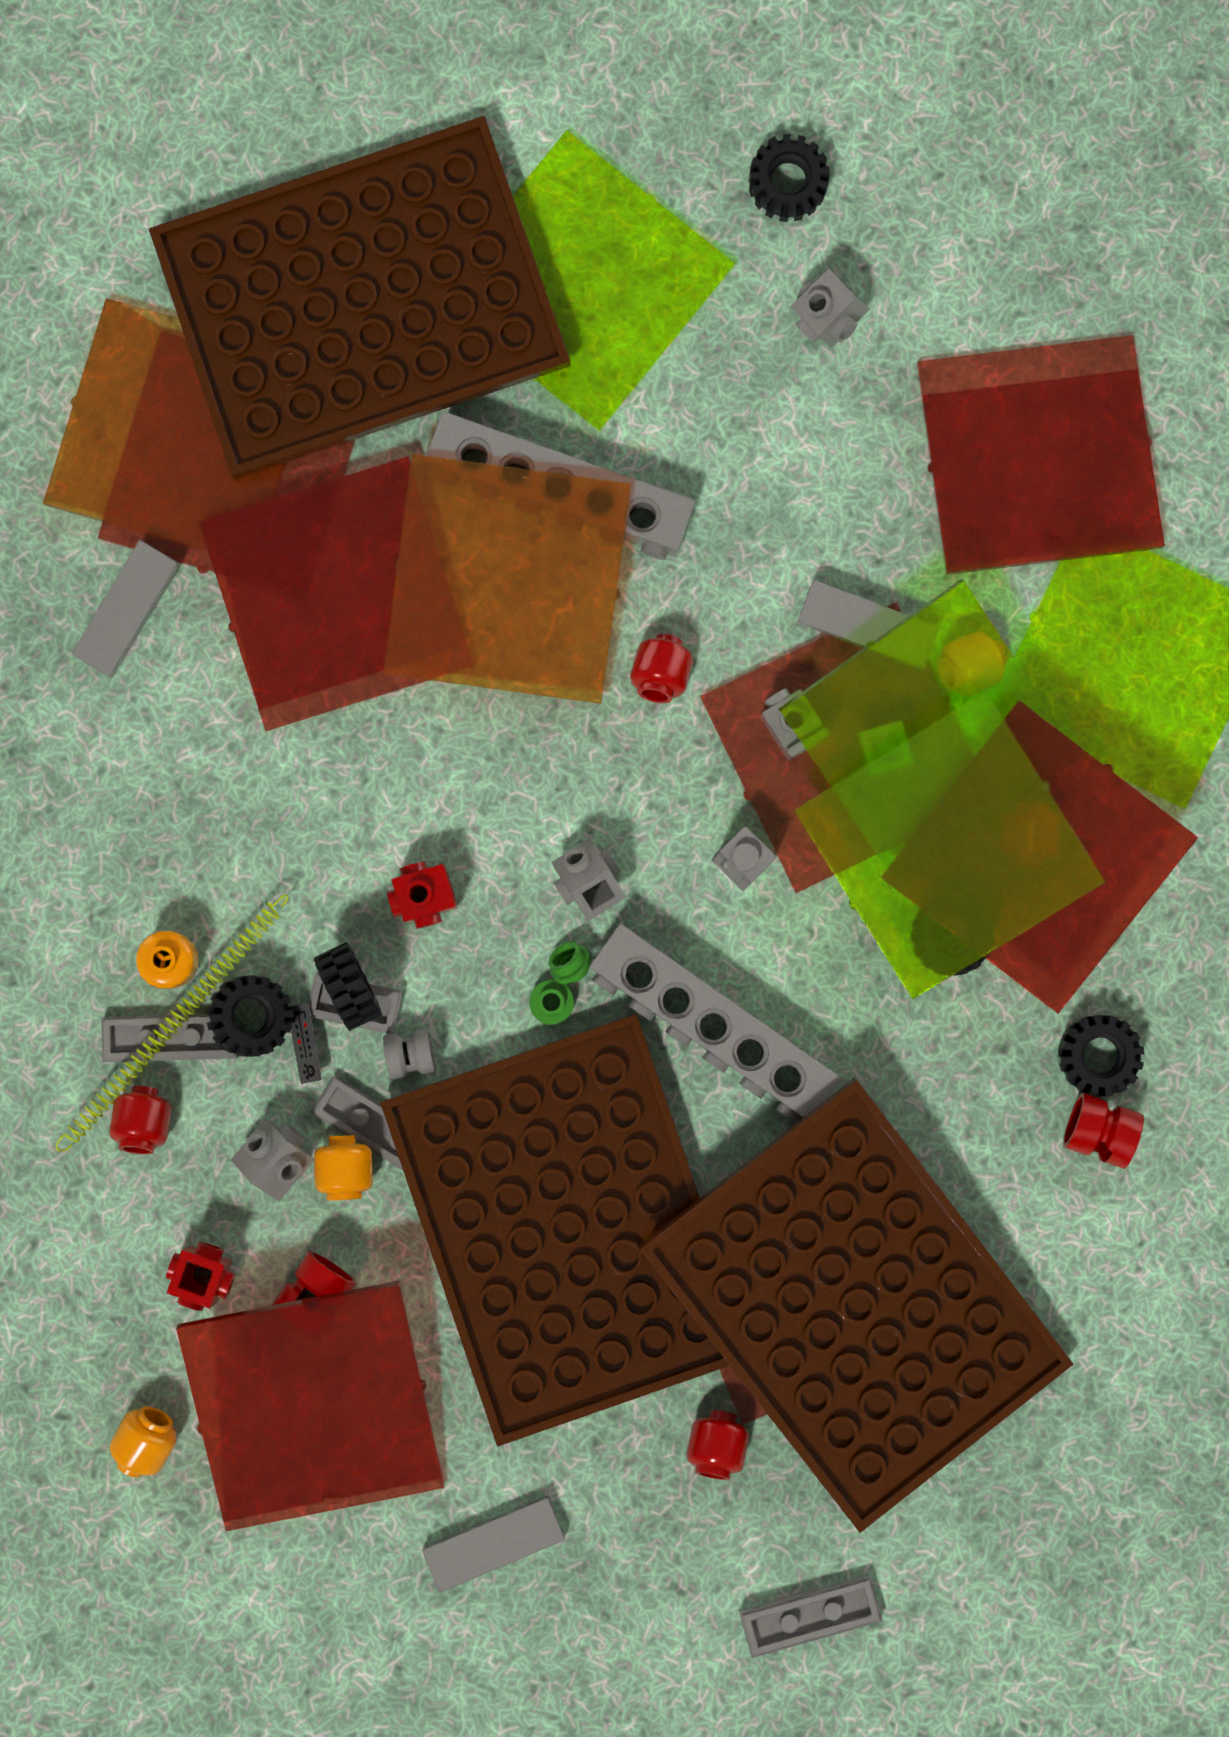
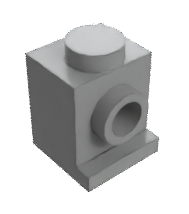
(778, 728)
(744, 858)

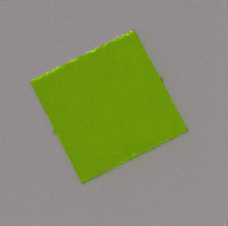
(615, 274)
(1134, 666)
(908, 683)
(949, 845)

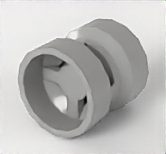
(409, 1053)

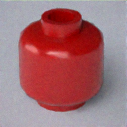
(661, 668)
(140, 1120)
(717, 1445)

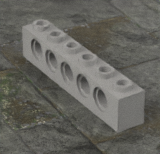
(672, 512)
(625, 948)

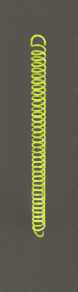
(171, 1022)

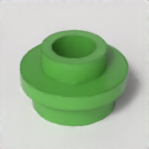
(569, 962)
(566, 1002)

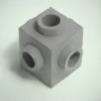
(828, 309)
(588, 879)
(273, 1158)

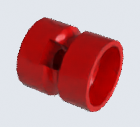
(1106, 1131)
(317, 1276)

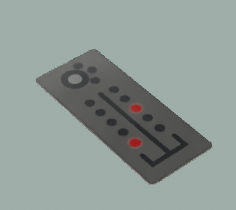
(304, 1044)

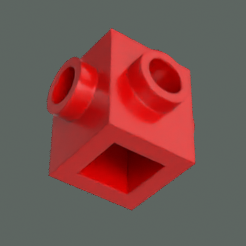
(439, 894)
(185, 1284)

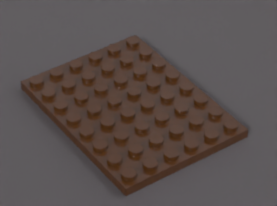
(359, 297)
(534, 1212)
(856, 1305)

